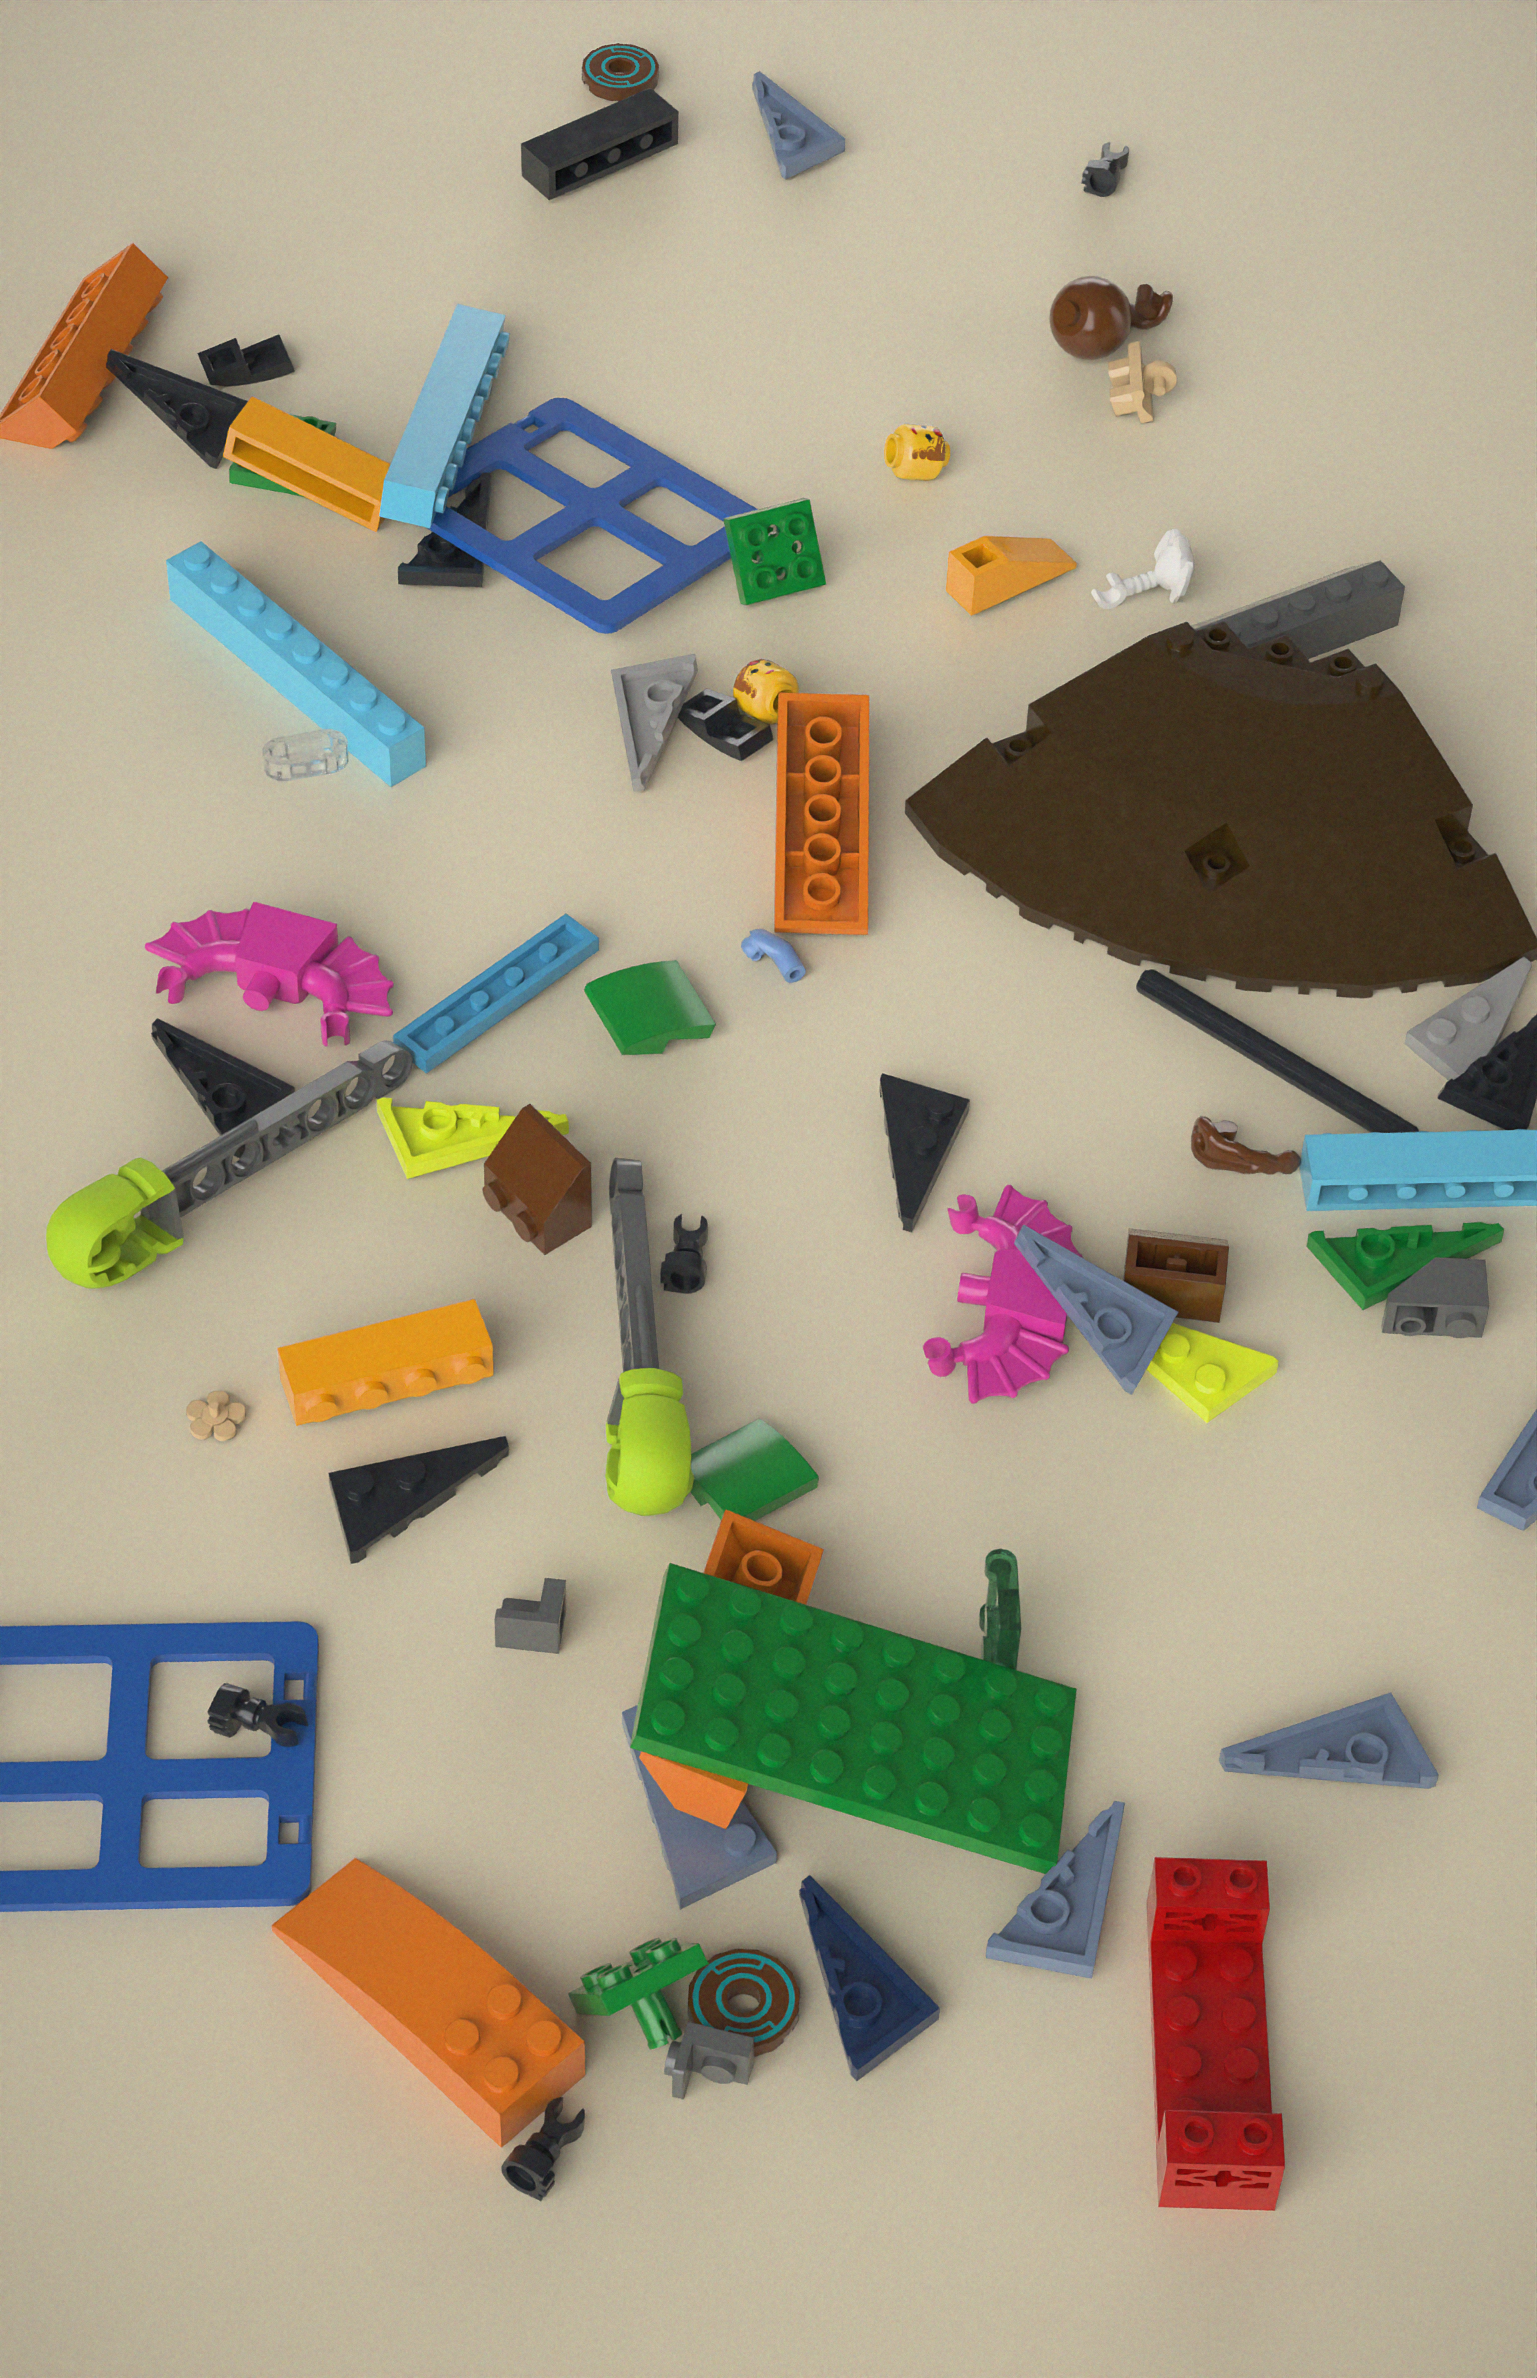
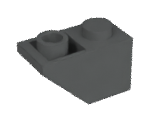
(1440, 1300)

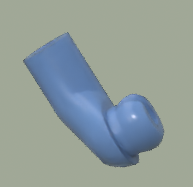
(778, 949)

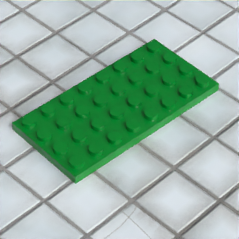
(856, 1719)

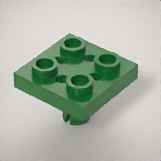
(751, 539)
(640, 1985)

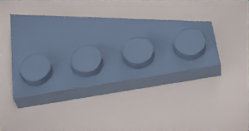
(698, 1852)

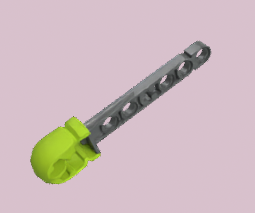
(95, 1231)
(646, 1422)

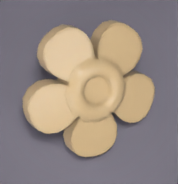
(216, 1416)

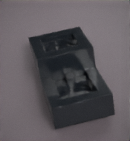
(257, 363)
(719, 723)

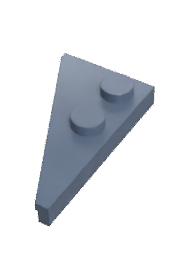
(793, 130)
(1111, 1314)
(1353, 1744)
(1064, 1918)

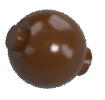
(1090, 318)

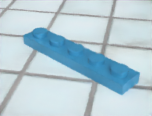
(496, 992)

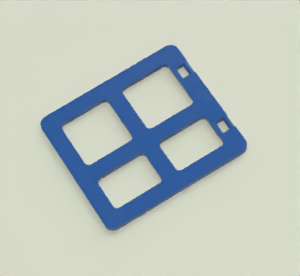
(589, 508)
(130, 1779)

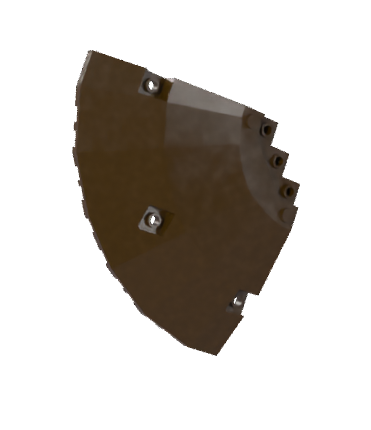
(1234, 822)

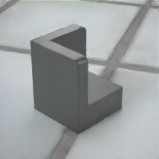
(531, 1623)

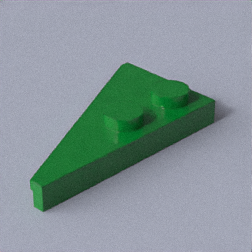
(1383, 1259)

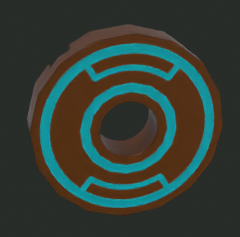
(603, 68)
(750, 1974)

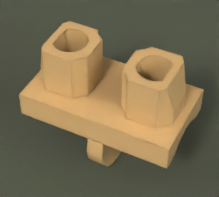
(1136, 382)

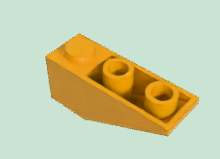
(1001, 568)

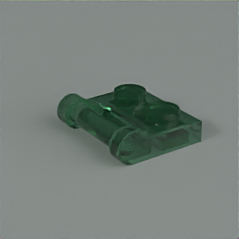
(1001, 1613)

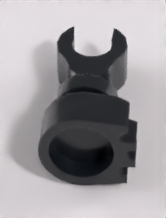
(1104, 174)
(684, 1267)
(235, 1708)
(531, 2164)

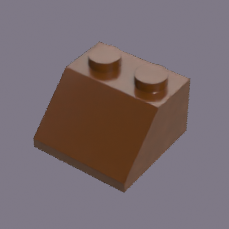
(539, 1182)

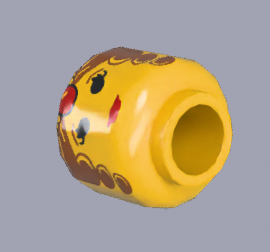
(916, 452)
(759, 686)

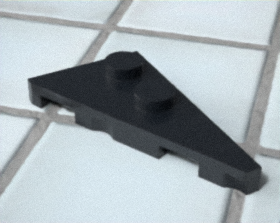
(187, 407)
(443, 562)
(220, 1083)
(1501, 1084)
(920, 1136)
(394, 1492)

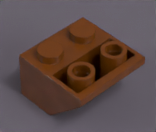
(1179, 1271)

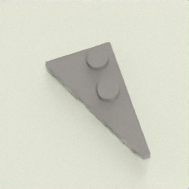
(648, 706)
(1470, 1024)

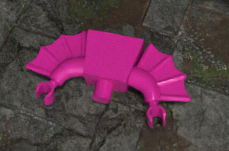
(276, 958)
(1021, 1315)

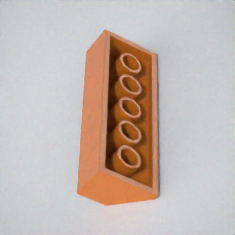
(71, 364)
(766, 1562)

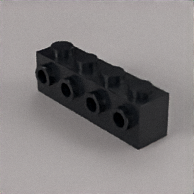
(599, 143)

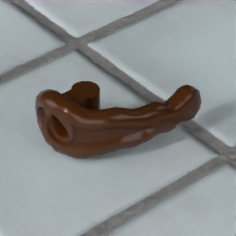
(1150, 308)
(1215, 1149)

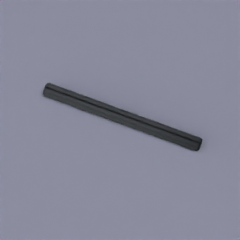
(1270, 1055)

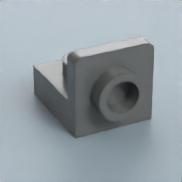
(713, 2053)

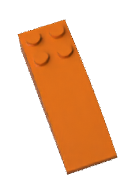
(822, 814)
(436, 1998)

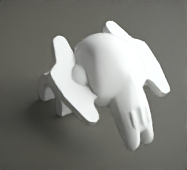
(1172, 572)

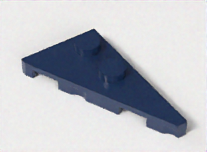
(868, 1991)

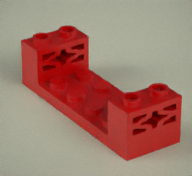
(1211, 2036)

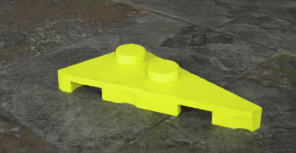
(447, 1134)
(1208, 1370)

